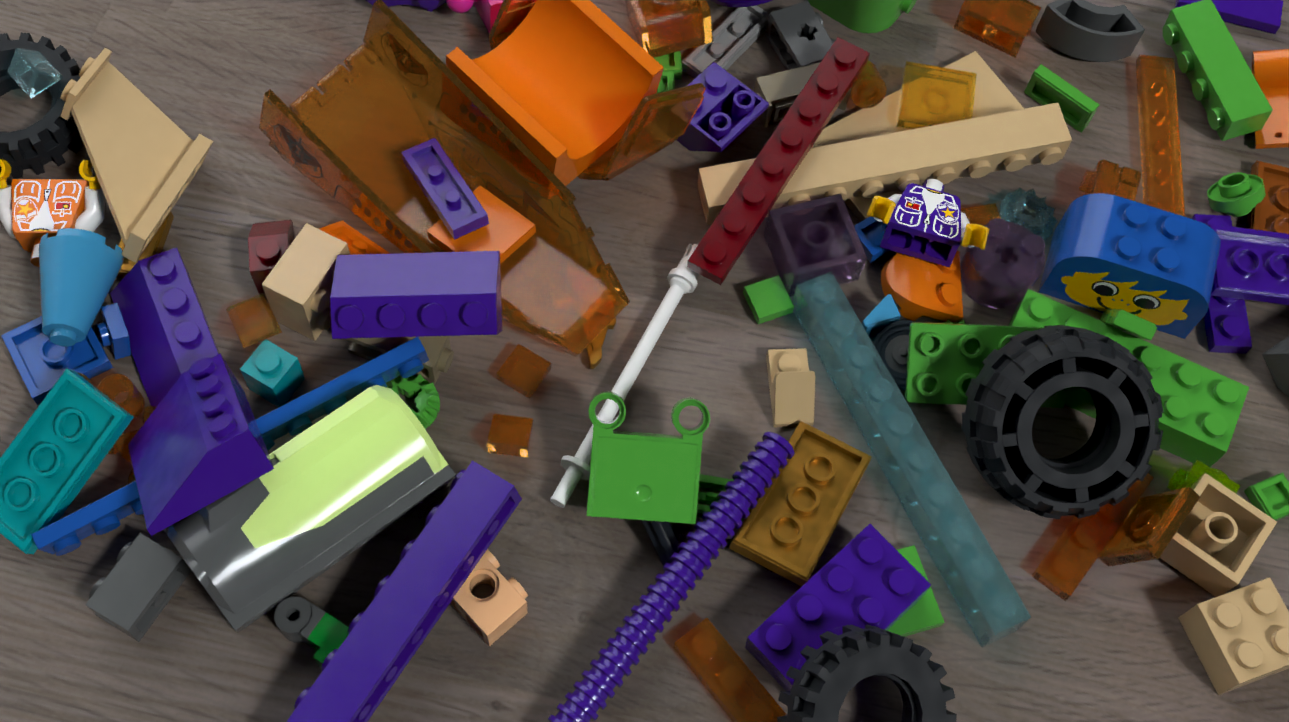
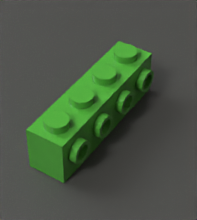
(1216, 70)

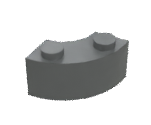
(1090, 30)

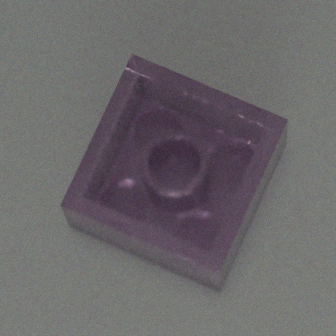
(813, 241)

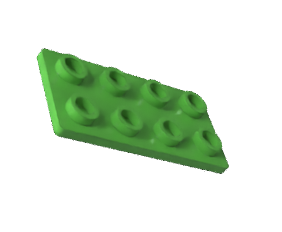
(950, 355)

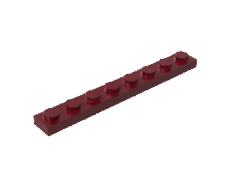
(777, 161)

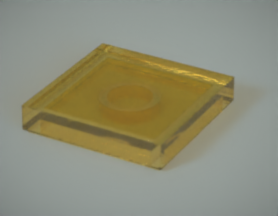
(934, 95)

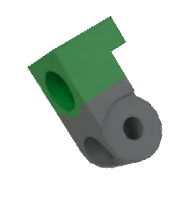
(309, 624)

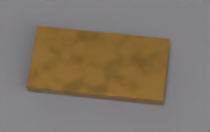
(802, 505)

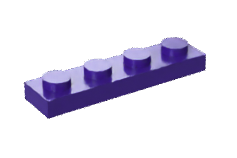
(1226, 317)

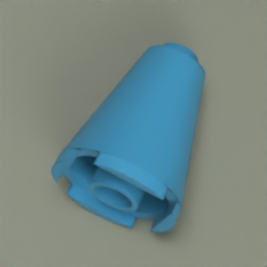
(74, 282)

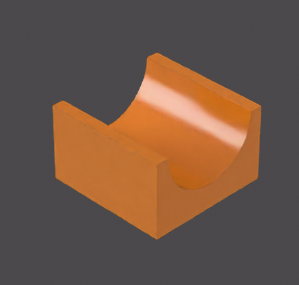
(563, 83)

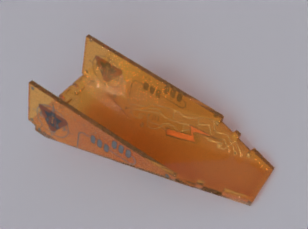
(405, 96)

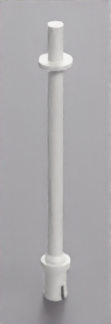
(681, 281)

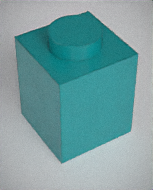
(272, 373)

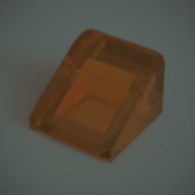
(510, 435)

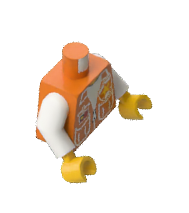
(45, 205)

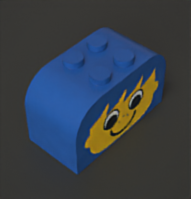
(1133, 260)

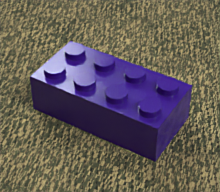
(857, 587)

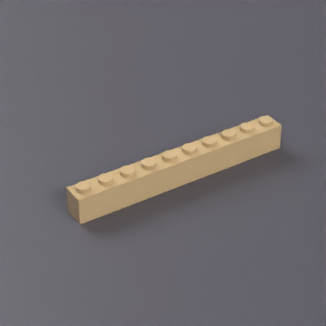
(906, 157)

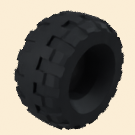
(1015, 386)

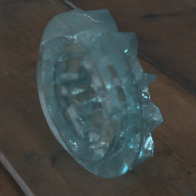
(1018, 201)

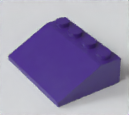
(196, 445)

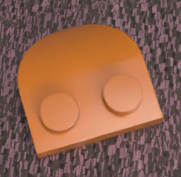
(924, 287)

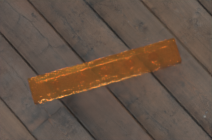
(1159, 134)

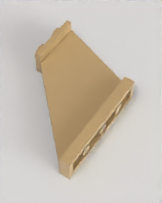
(134, 149)

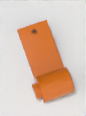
(1272, 75)

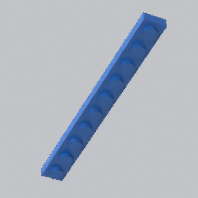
(290, 418)

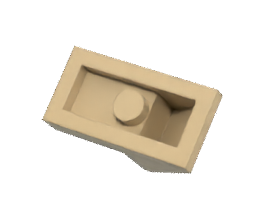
(790, 387)

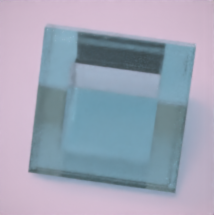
(32, 71)

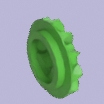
(427, 398)

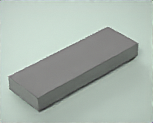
(730, 40)

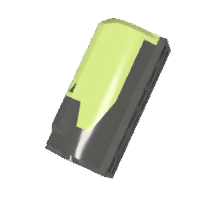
(315, 507)

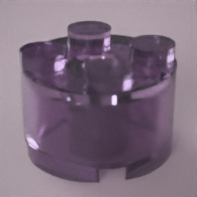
(1006, 266)

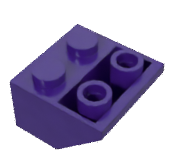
(723, 113)

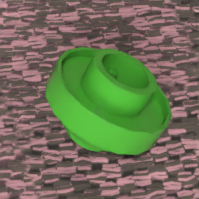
(1236, 194)

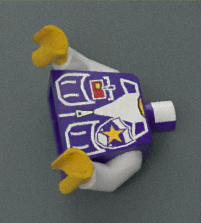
(926, 223)

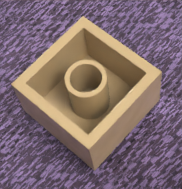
(303, 280)
(1218, 538)
(1240, 635)

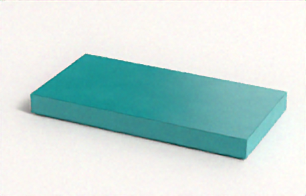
(55, 456)

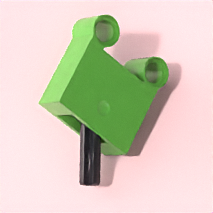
(646, 473)

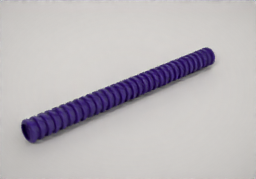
(676, 580)

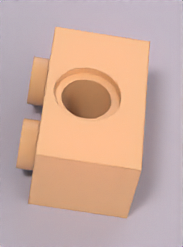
(496, 613)

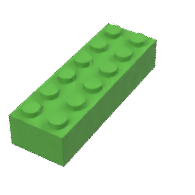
(1196, 401)

